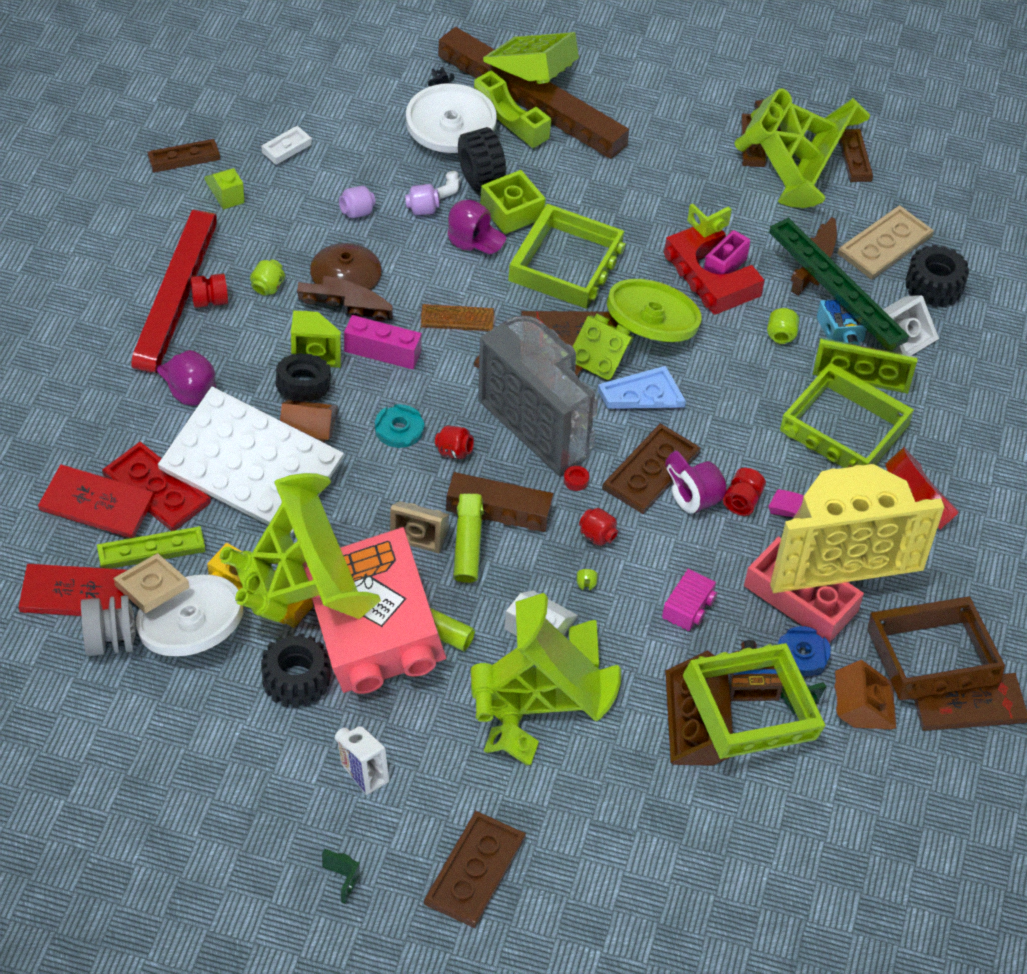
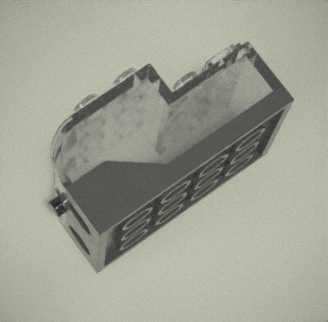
(534, 391)

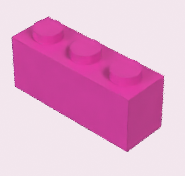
(382, 342)

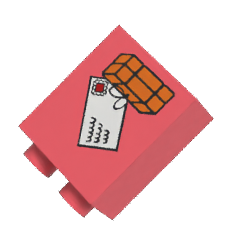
(394, 634)

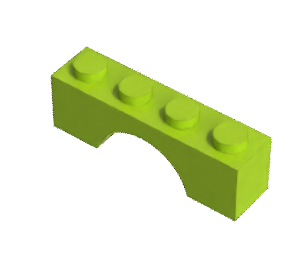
(530, 125)

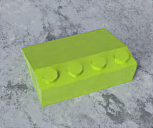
(535, 56)

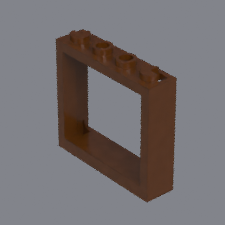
(929, 616)

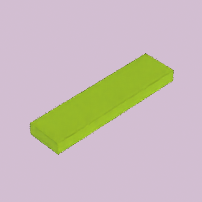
(138, 549)

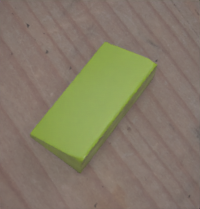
(585, 640)

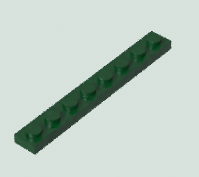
(839, 284)

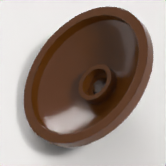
(348, 263)

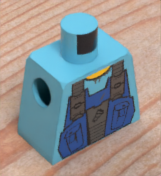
(839, 323)

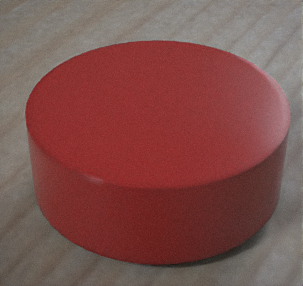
(576, 478)

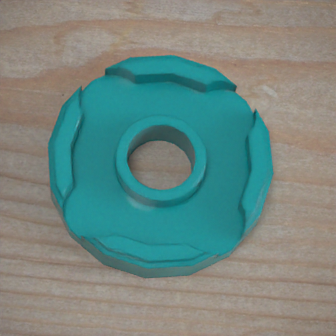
(395, 436)

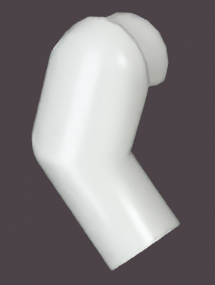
(452, 185)

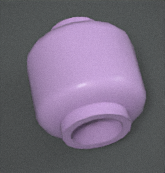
(422, 199)
(356, 202)

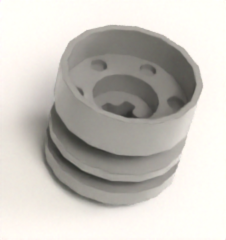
(107, 625)

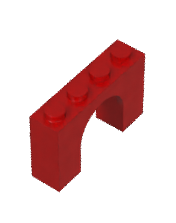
(716, 291)

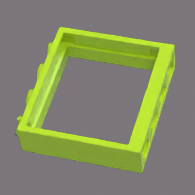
(577, 226)
(859, 393)
(729, 745)

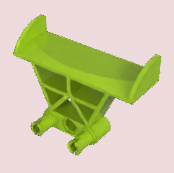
(781, 145)
(272, 591)
(558, 683)

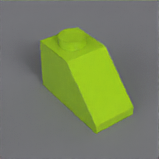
(226, 187)

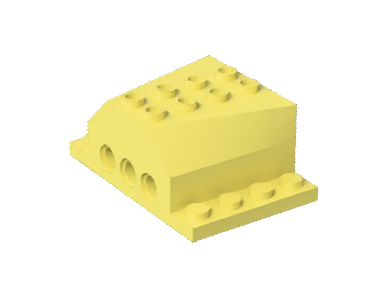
(854, 529)

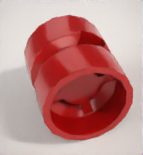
(209, 290)
(744, 491)

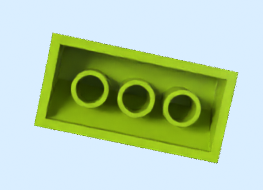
(872, 365)

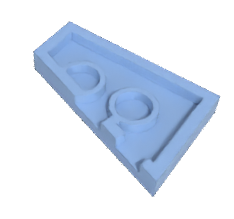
(642, 390)

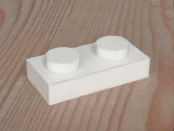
(286, 145)

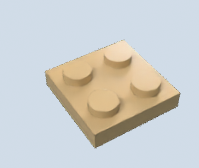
(151, 583)

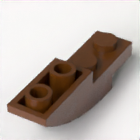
(825, 240)
(355, 298)

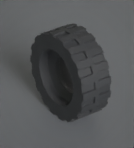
(303, 389)

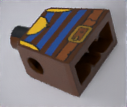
(755, 684)

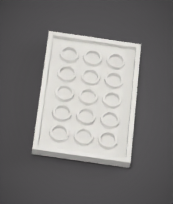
(241, 452)

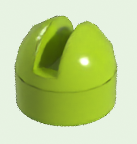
(586, 578)

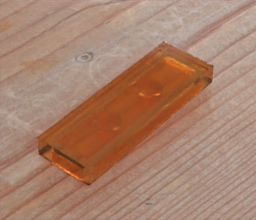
(457, 317)

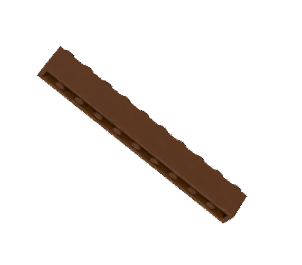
(564, 109)

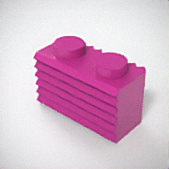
(728, 254)
(689, 600)

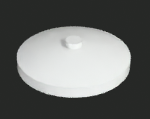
(445, 112)
(191, 619)

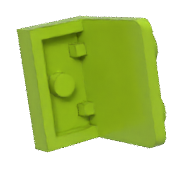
(601, 346)

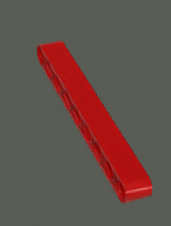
(174, 291)

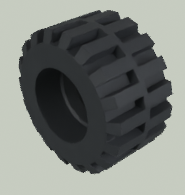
(481, 157)
(937, 275)
(295, 688)

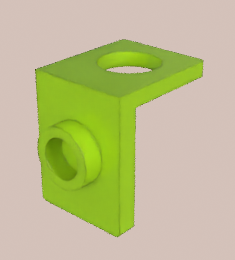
(709, 224)
(513, 741)

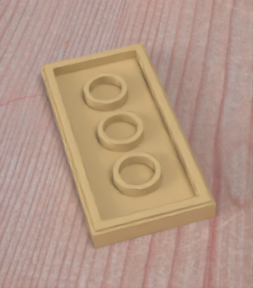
(885, 242)

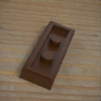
(755, 154)
(183, 155)
(855, 156)

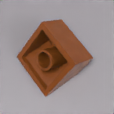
(310, 418)
(864, 697)

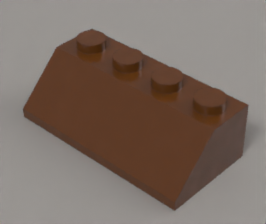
(687, 732)

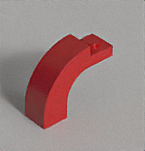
(910, 470)

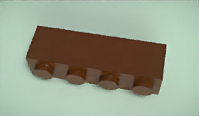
(503, 501)

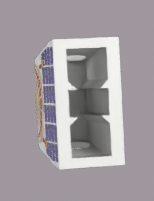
(363, 758)

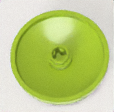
(653, 310)

